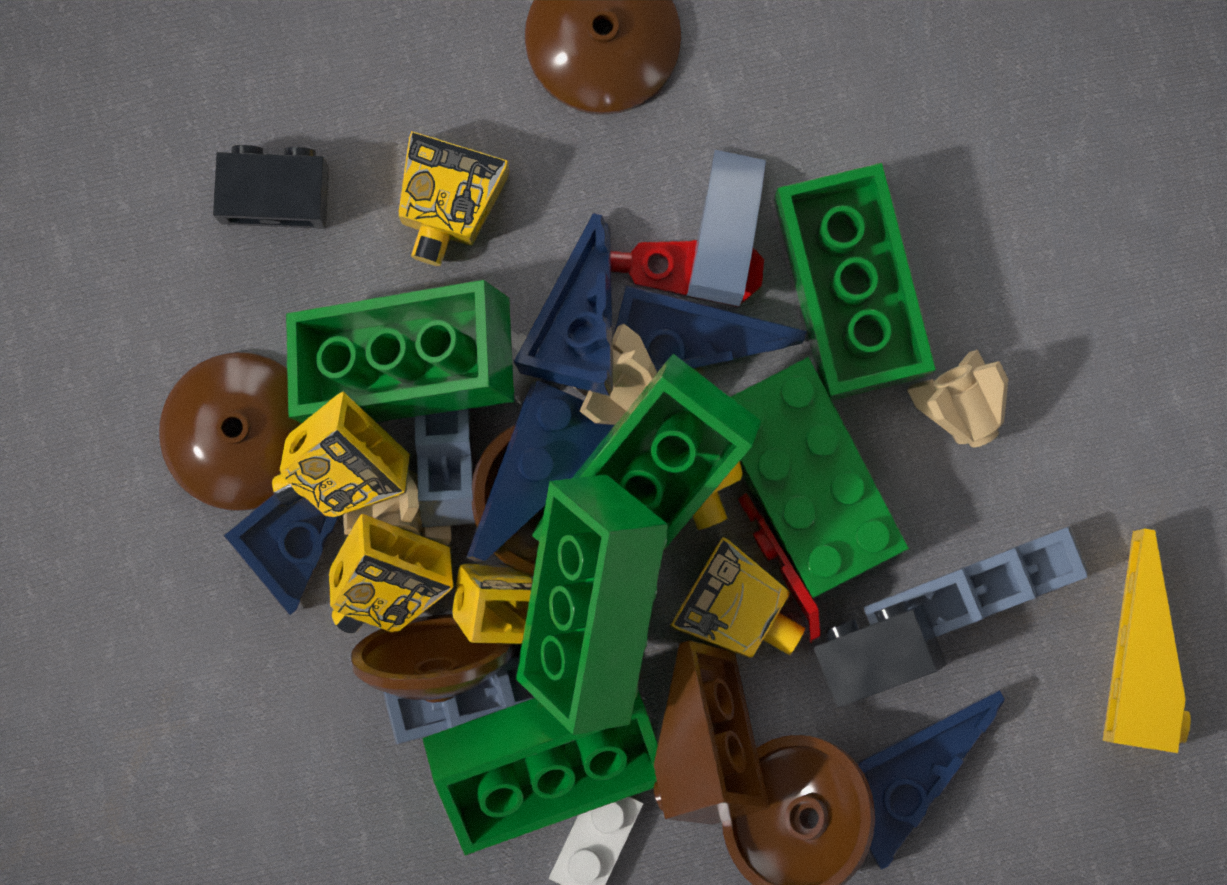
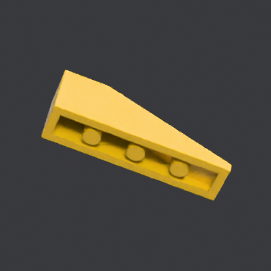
(1146, 678)

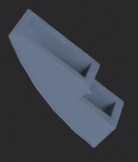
(727, 228)
(445, 468)

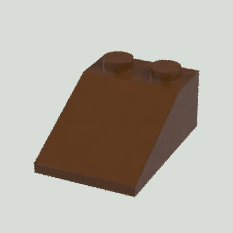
(706, 742)

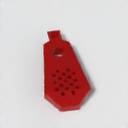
(680, 262)
(771, 550)

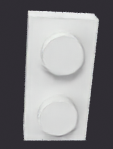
(595, 843)

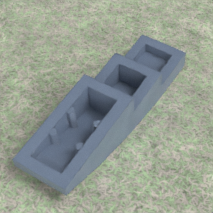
(994, 582)
(420, 718)

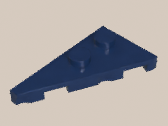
(574, 328)
(697, 331)
(546, 446)
(282, 546)
(917, 770)

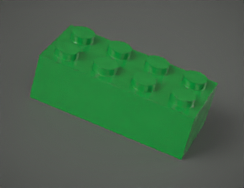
(853, 282)
(403, 353)
(674, 444)
(814, 482)
(591, 603)
(529, 772)

